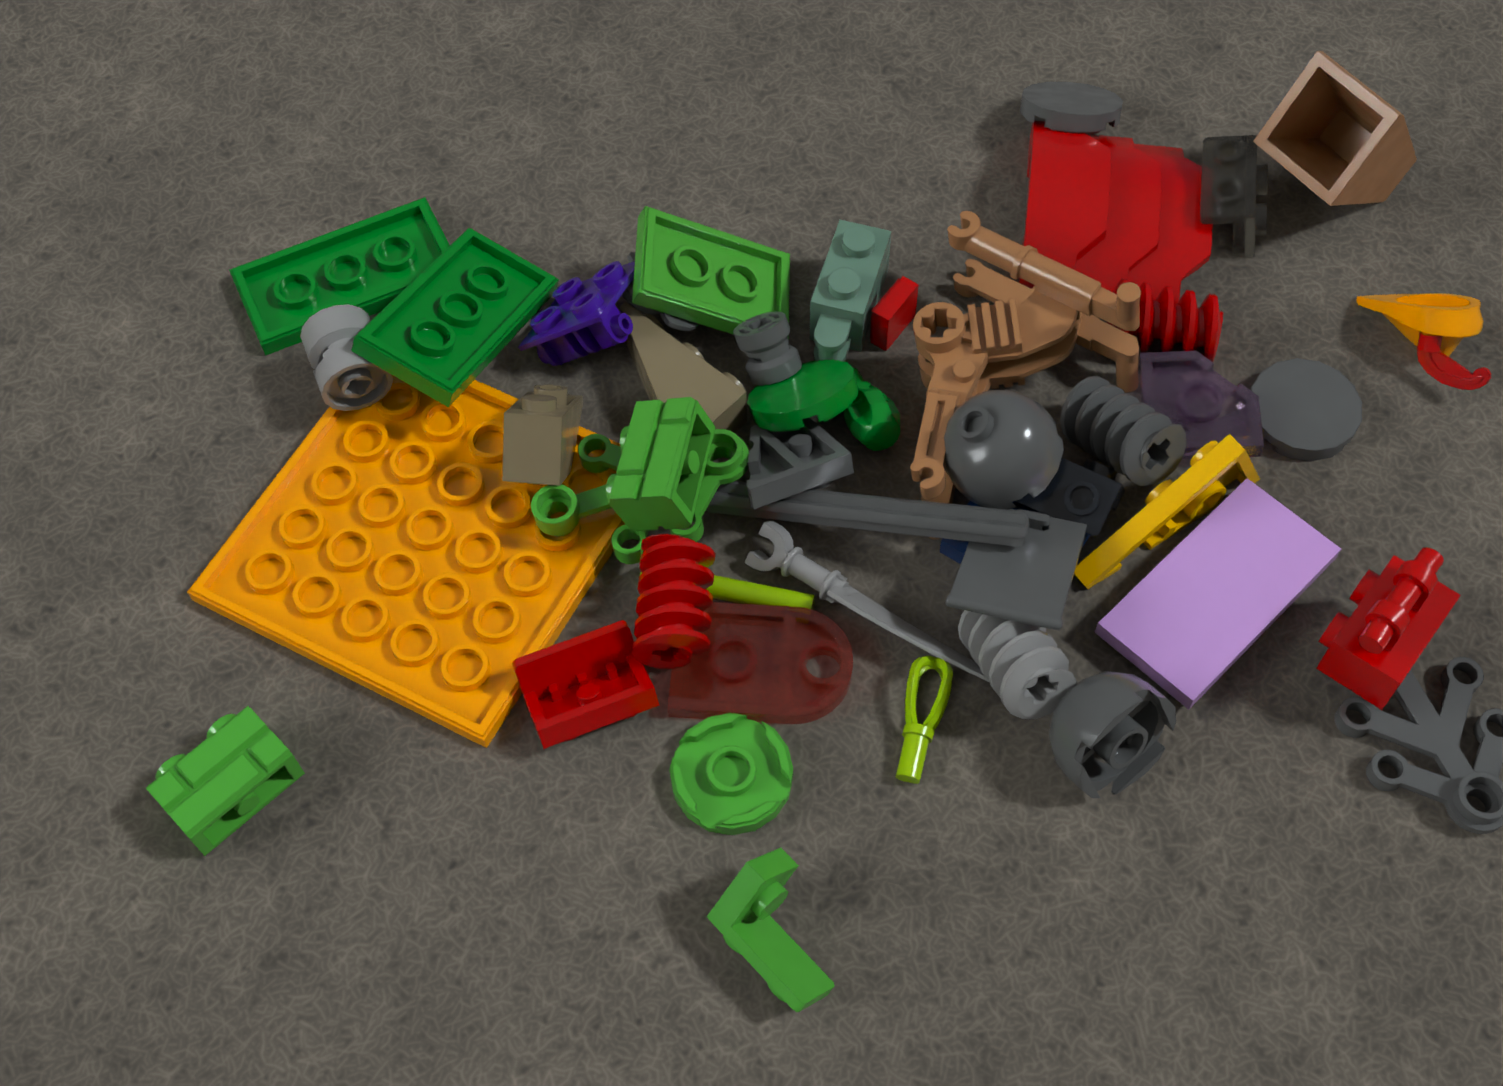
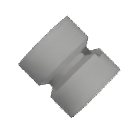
(342, 376)

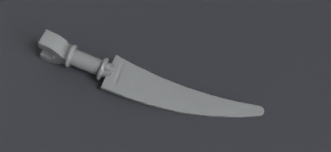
(835, 588)

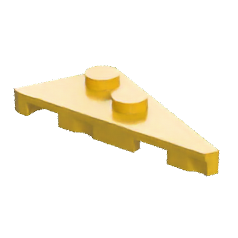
(1172, 507)

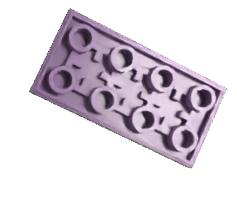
(1217, 592)

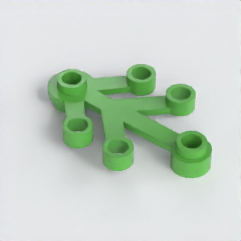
(576, 506)

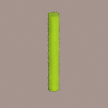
(758, 594)

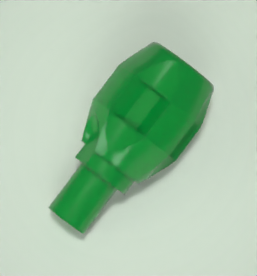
(872, 417)

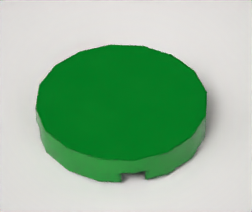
(816, 389)

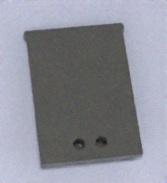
(1022, 581)

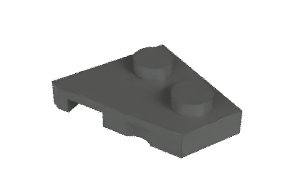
(793, 462)

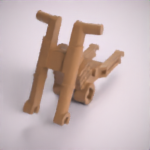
(1013, 337)

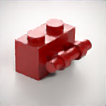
(1388, 628)

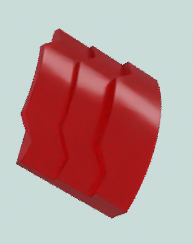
(1115, 209)

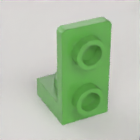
(749, 930)

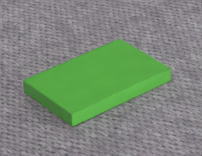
(706, 272)

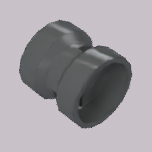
(768, 348)

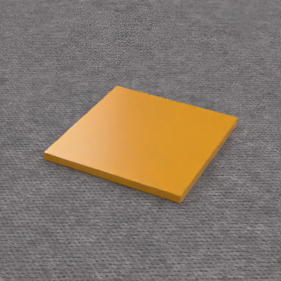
(411, 557)

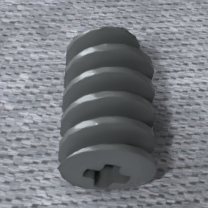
(1122, 431)

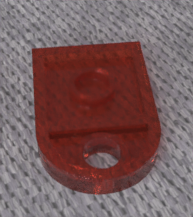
(761, 668)

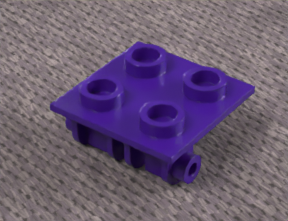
(582, 317)

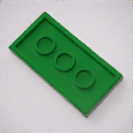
(353, 266)
(455, 317)

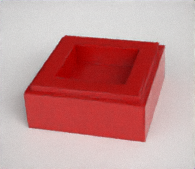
(893, 313)

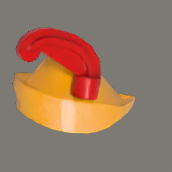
(1436, 327)

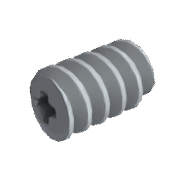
(1018, 663)

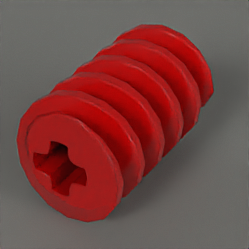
(1177, 322)
(672, 601)

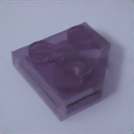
(1200, 400)

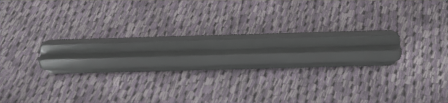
(881, 514)

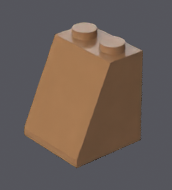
(1338, 136)

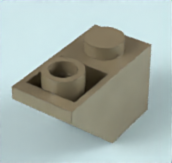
(541, 435)

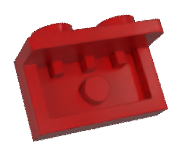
(584, 684)

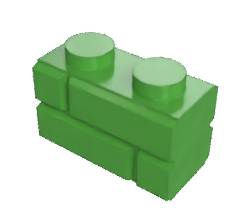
(661, 464)
(224, 779)

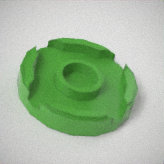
(731, 796)

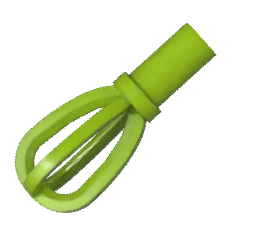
(918, 735)

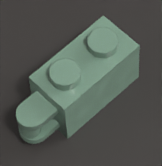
(848, 289)

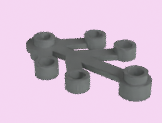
(1438, 738)

